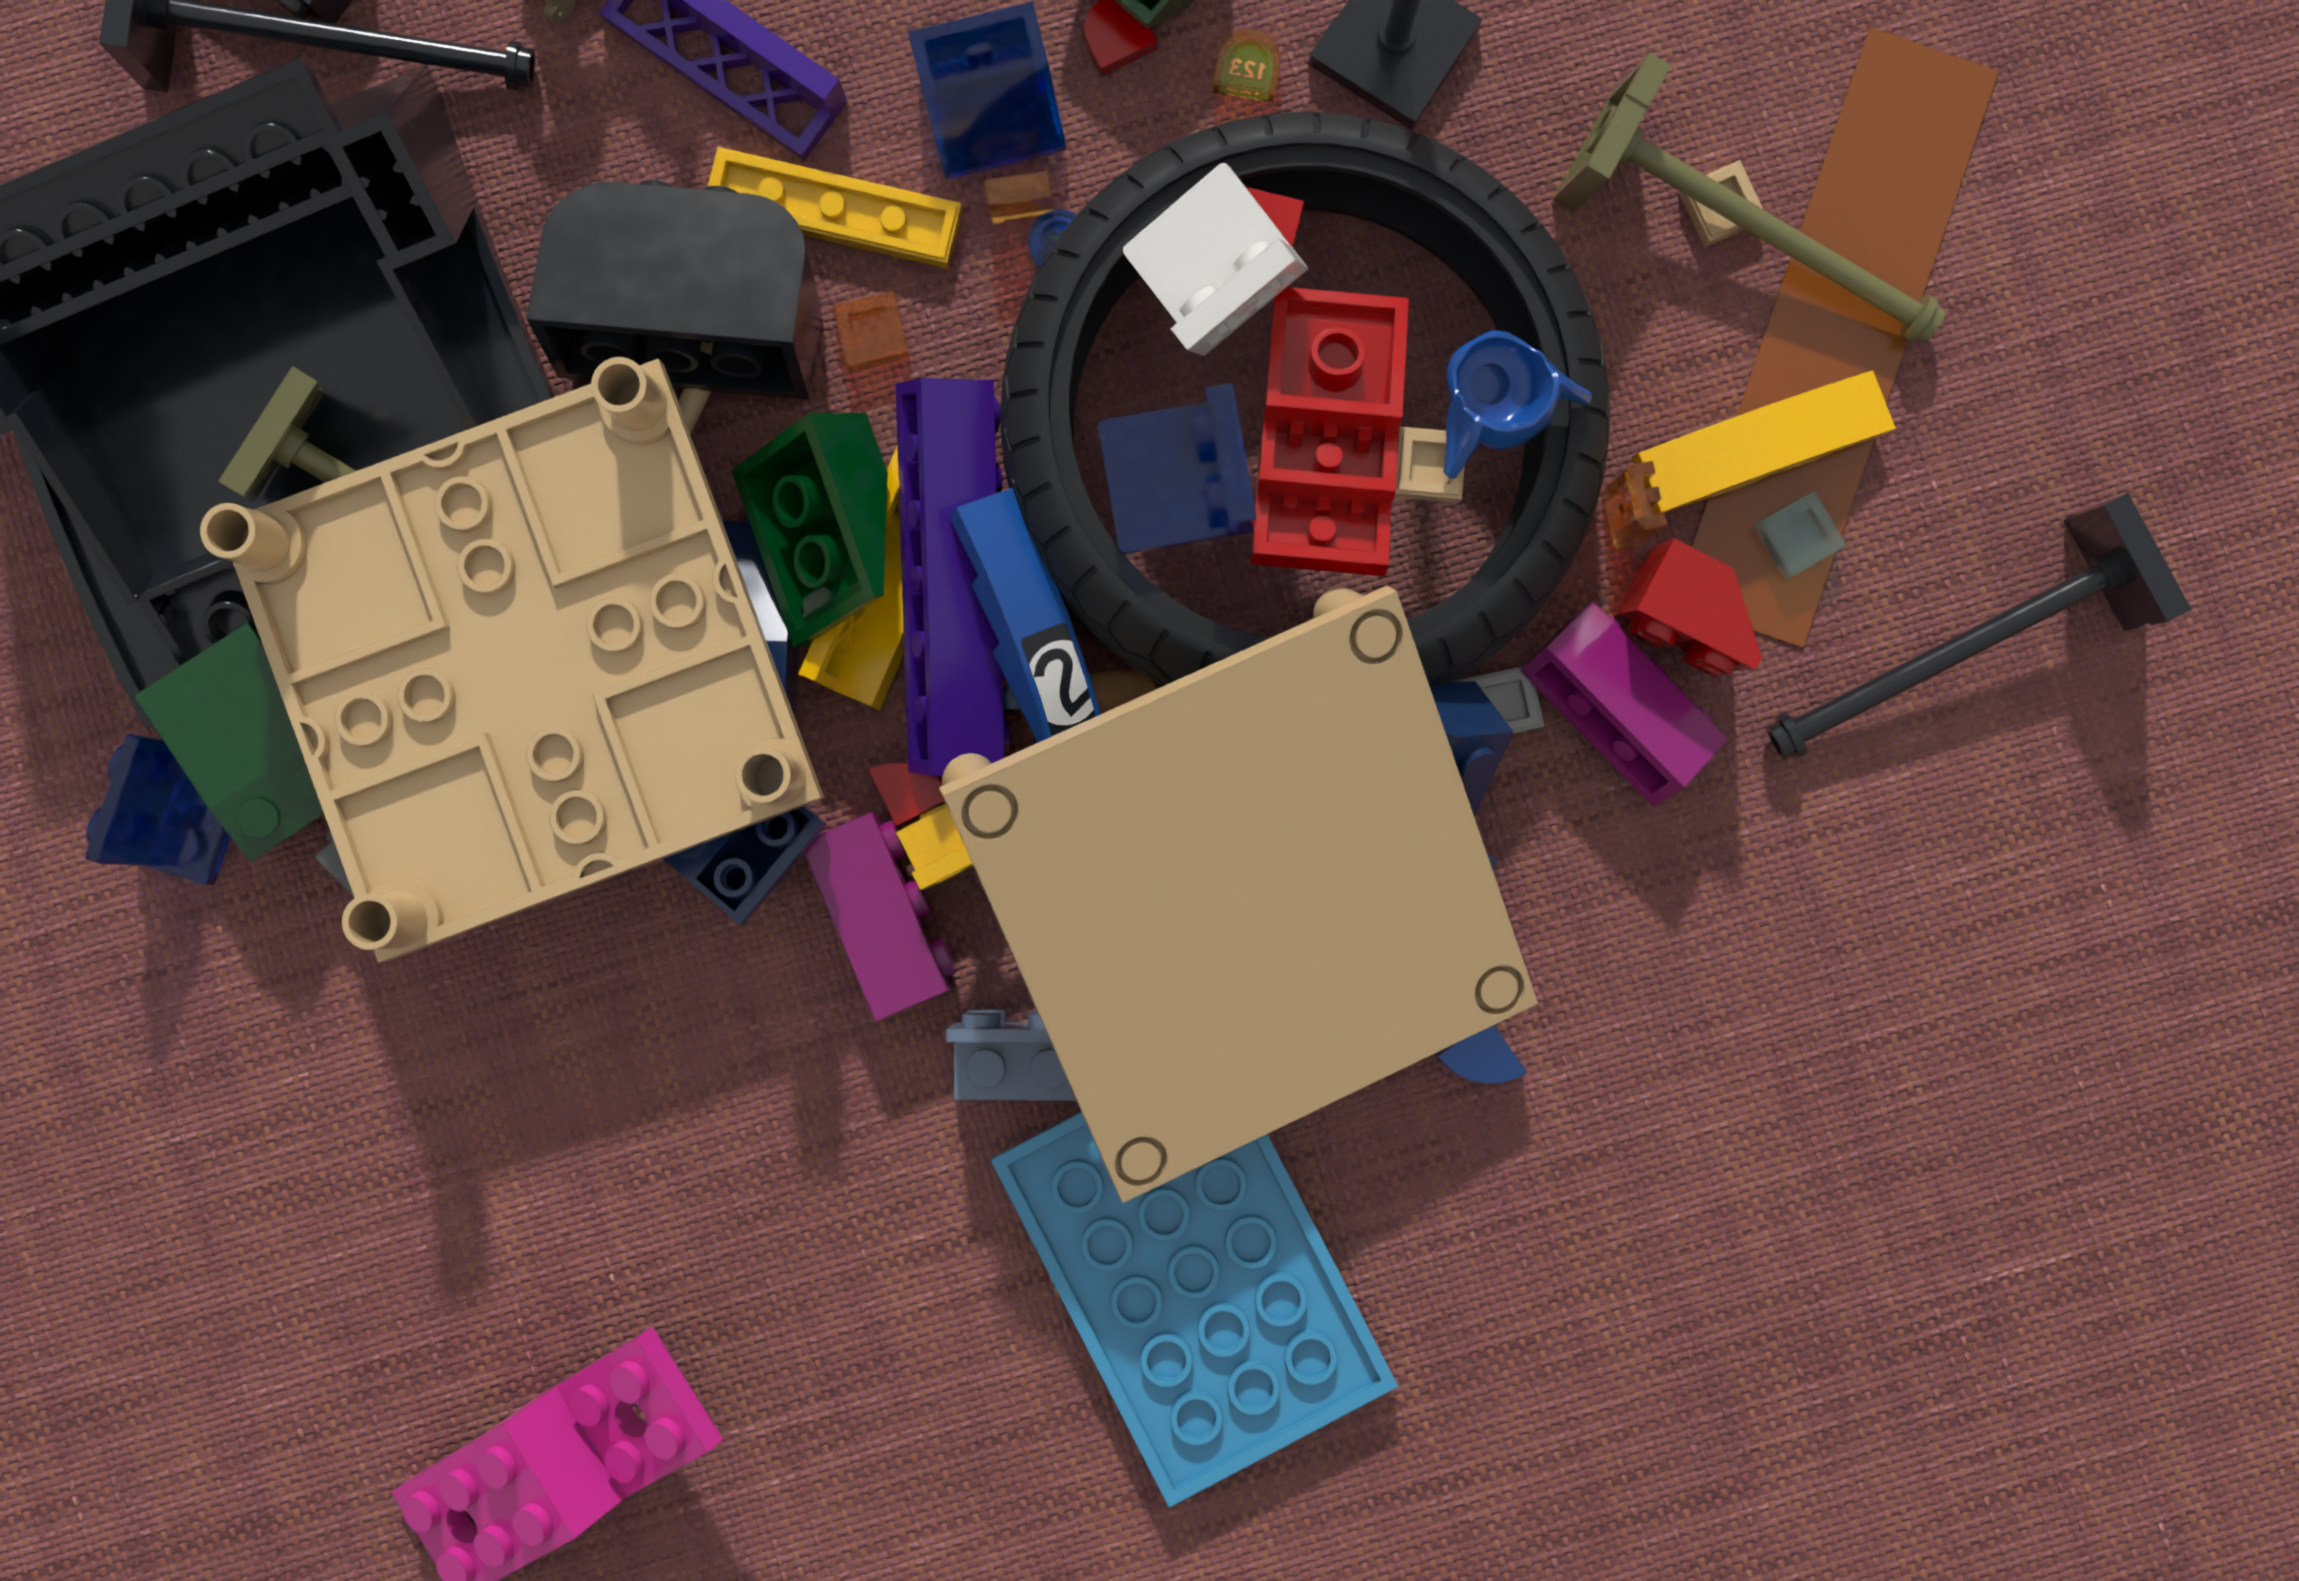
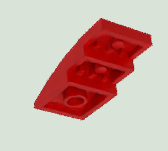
(1330, 431)

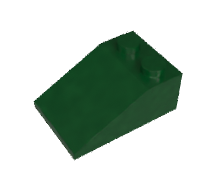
(819, 519)
(236, 741)

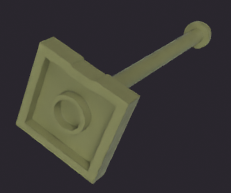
(1618, 139)
(280, 440)

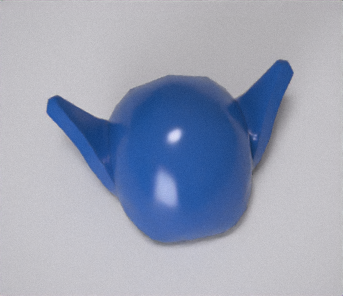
(1500, 396)

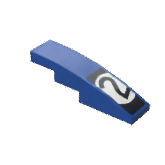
(1027, 615)

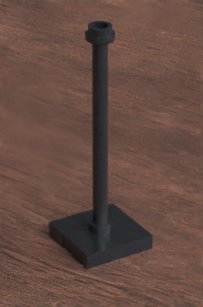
(144, 32)
(1395, 51)
(2121, 565)

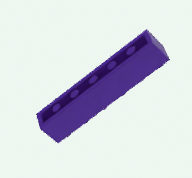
(948, 642)

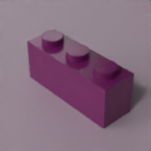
(1624, 704)
(880, 915)

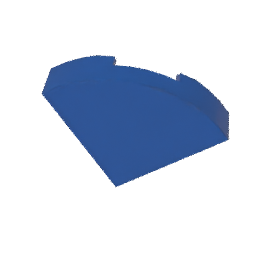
(1483, 1058)

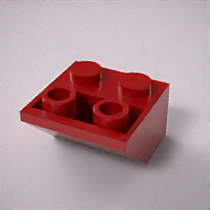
(1691, 604)

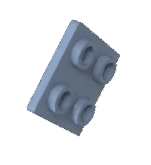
(1005, 1059)

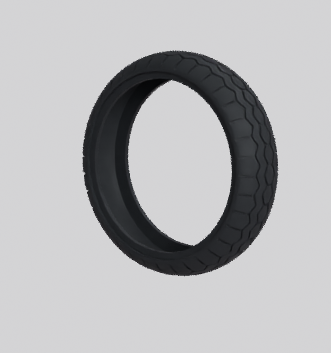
(1337, 168)

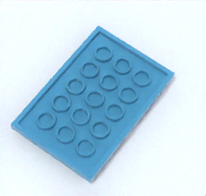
(1198, 1302)

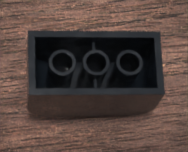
(669, 267)

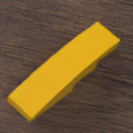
(1767, 441)

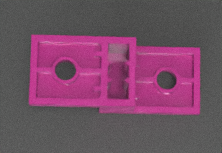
(557, 1464)

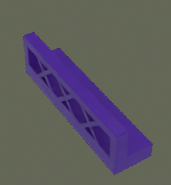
(751, 45)

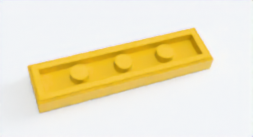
(847, 208)

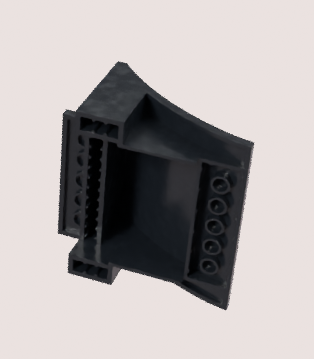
(179, 283)

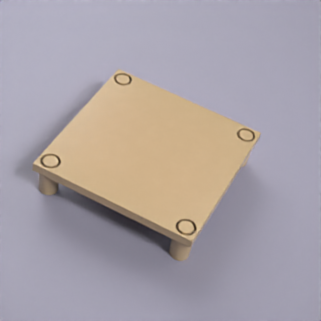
(518, 660)
(1245, 890)

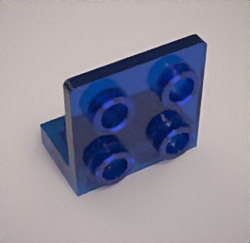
(1178, 474)
(155, 816)

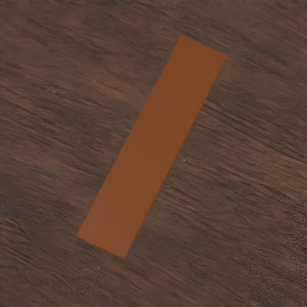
(1886, 210)

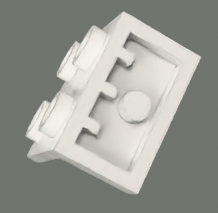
(1213, 259)

